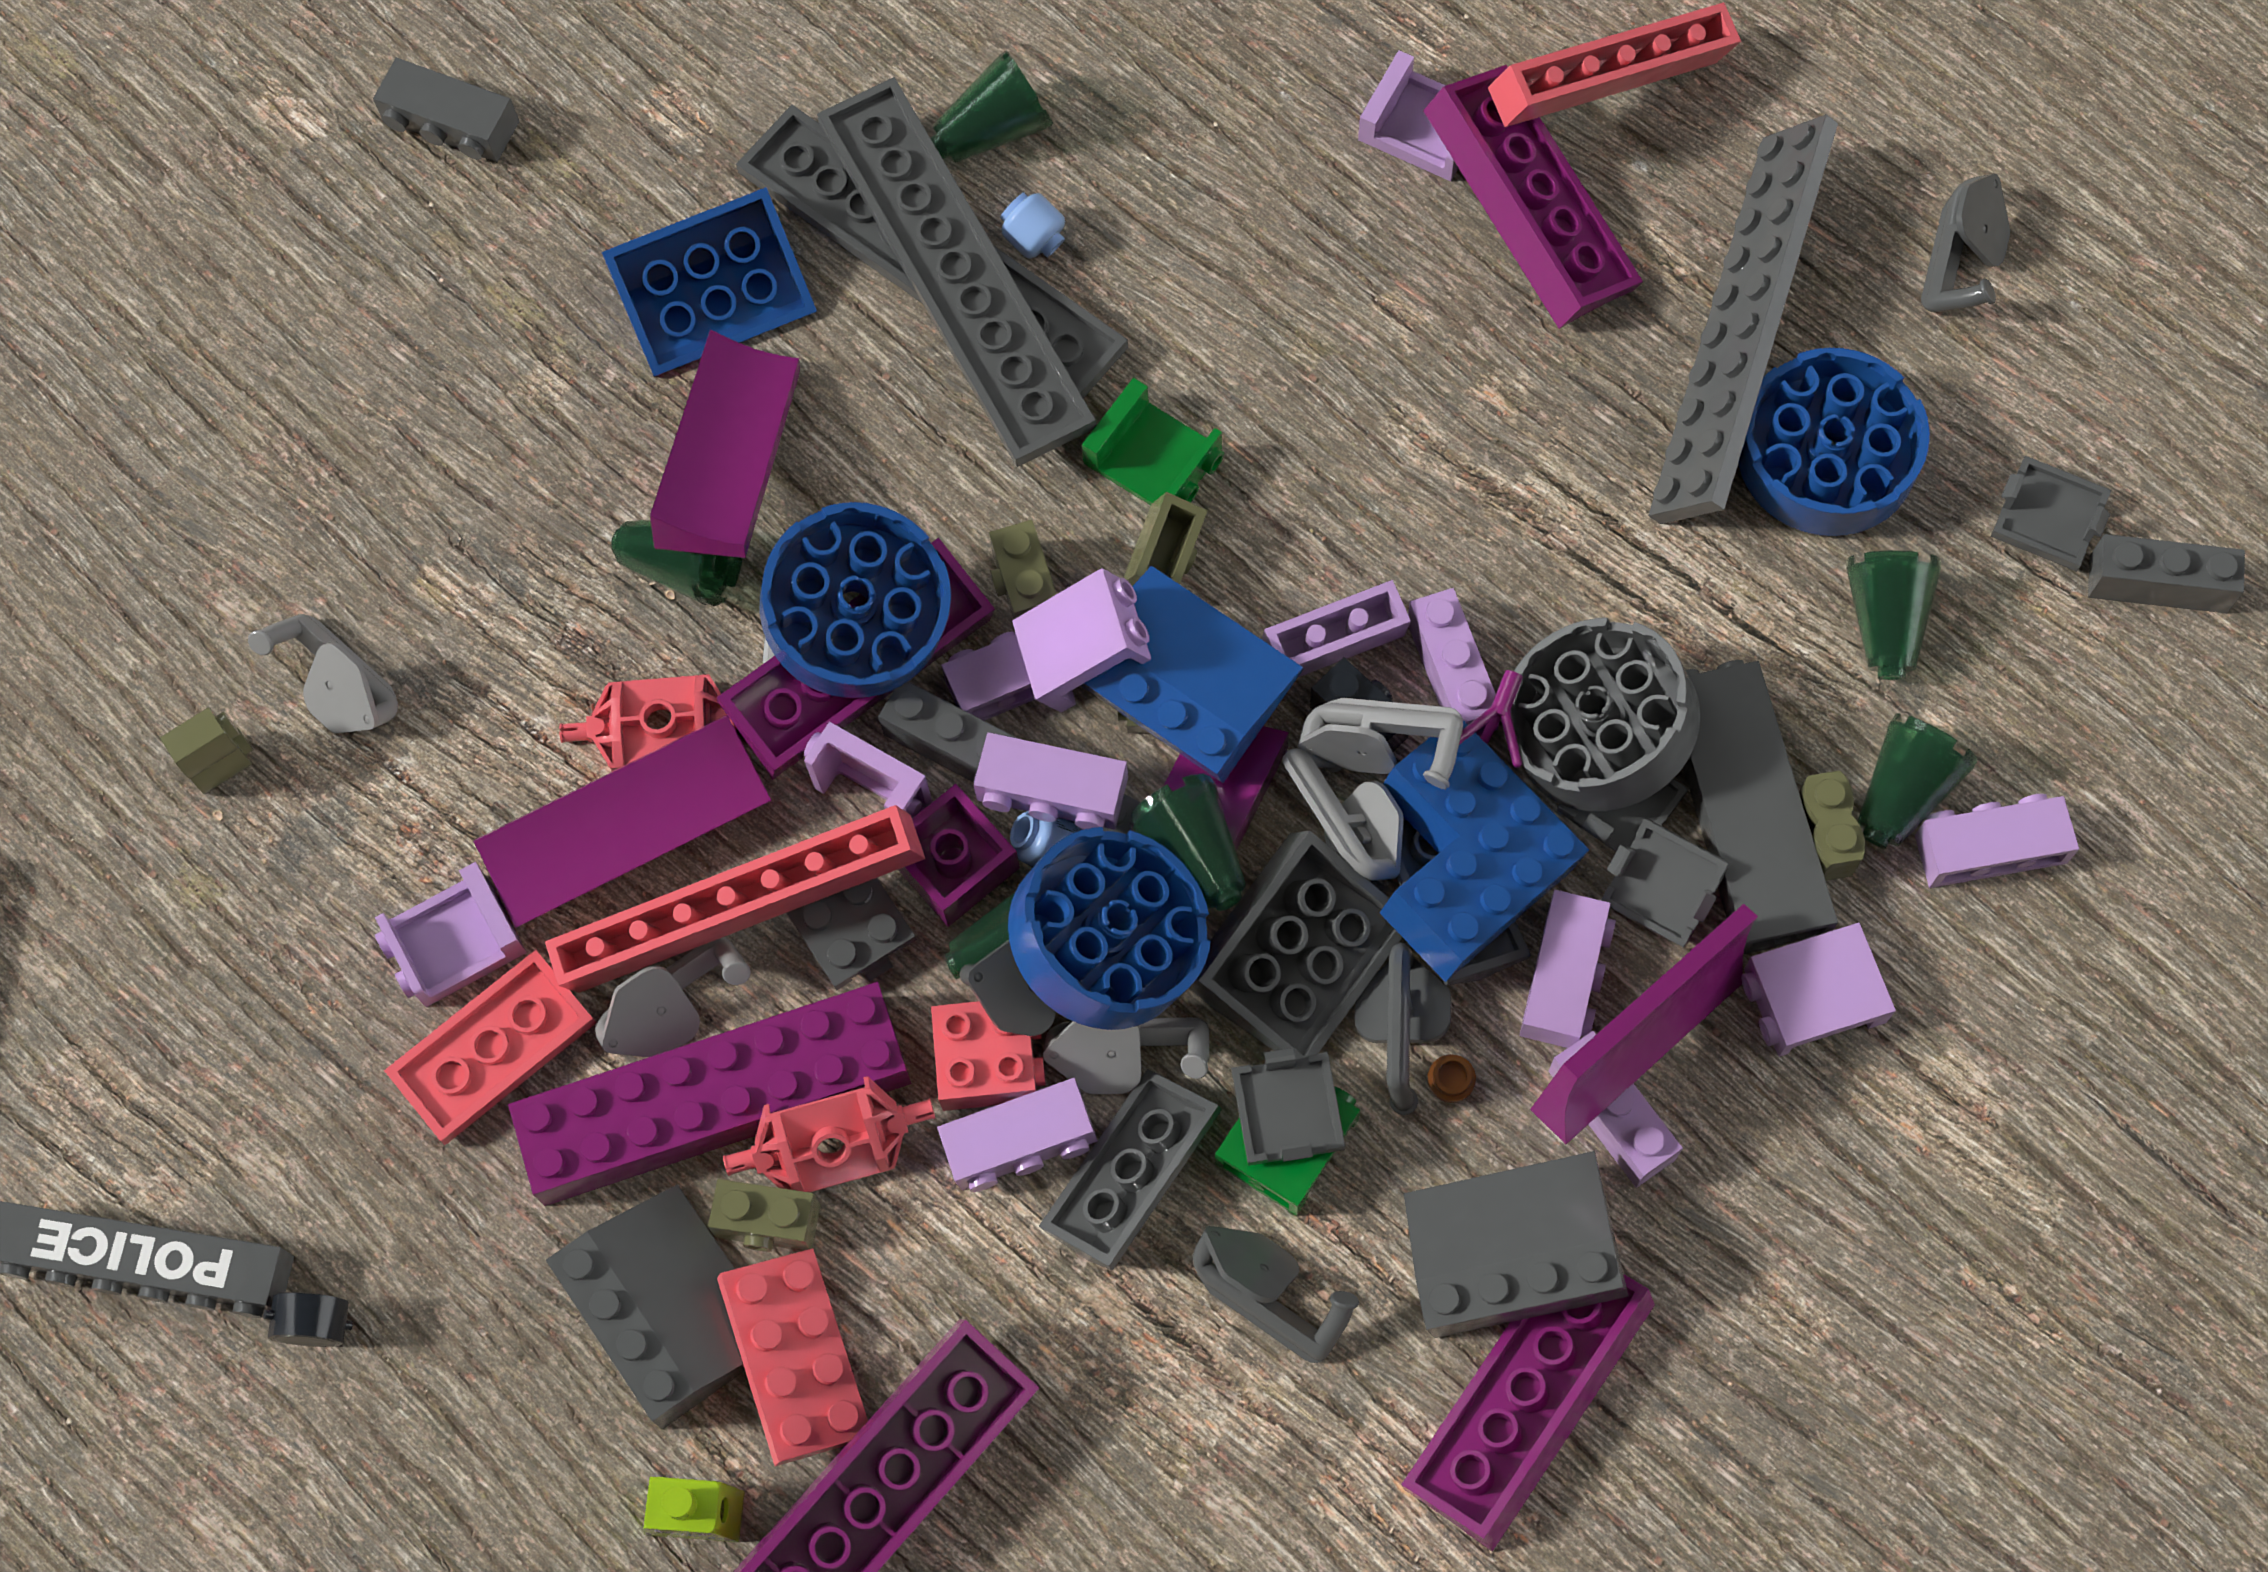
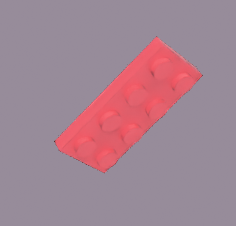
(489, 1047)
(793, 1356)

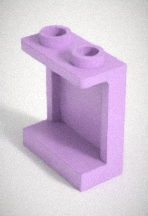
(1397, 122)
(1080, 636)
(845, 754)
(450, 938)
(1817, 988)

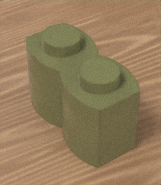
(208, 749)
(1835, 832)

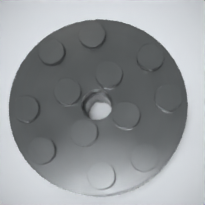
(1644, 725)

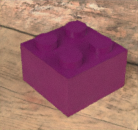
(961, 854)

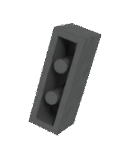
(446, 110)
(2166, 573)

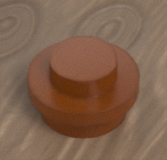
(1451, 1078)

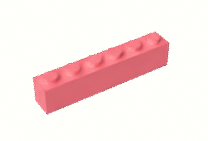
(1613, 64)

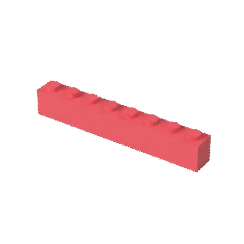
(735, 899)

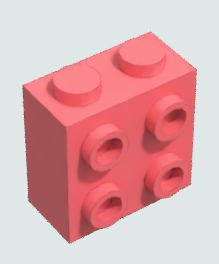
(978, 1061)

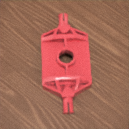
(622, 713)
(862, 1119)

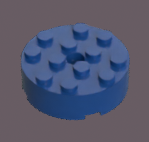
(1844, 399)
(862, 647)
(1109, 928)

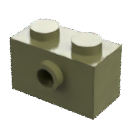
(1167, 539)
(1020, 567)
(764, 1216)

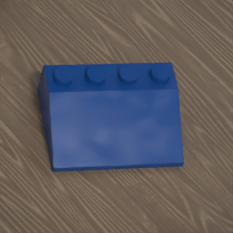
(709, 272)
(1205, 681)

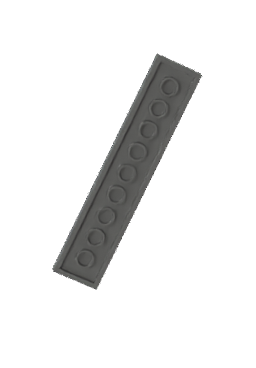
(811, 181)
(956, 272)
(1743, 322)

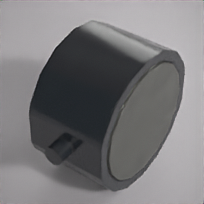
(308, 1319)

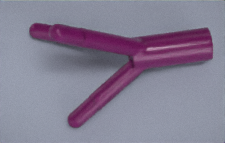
(1499, 710)

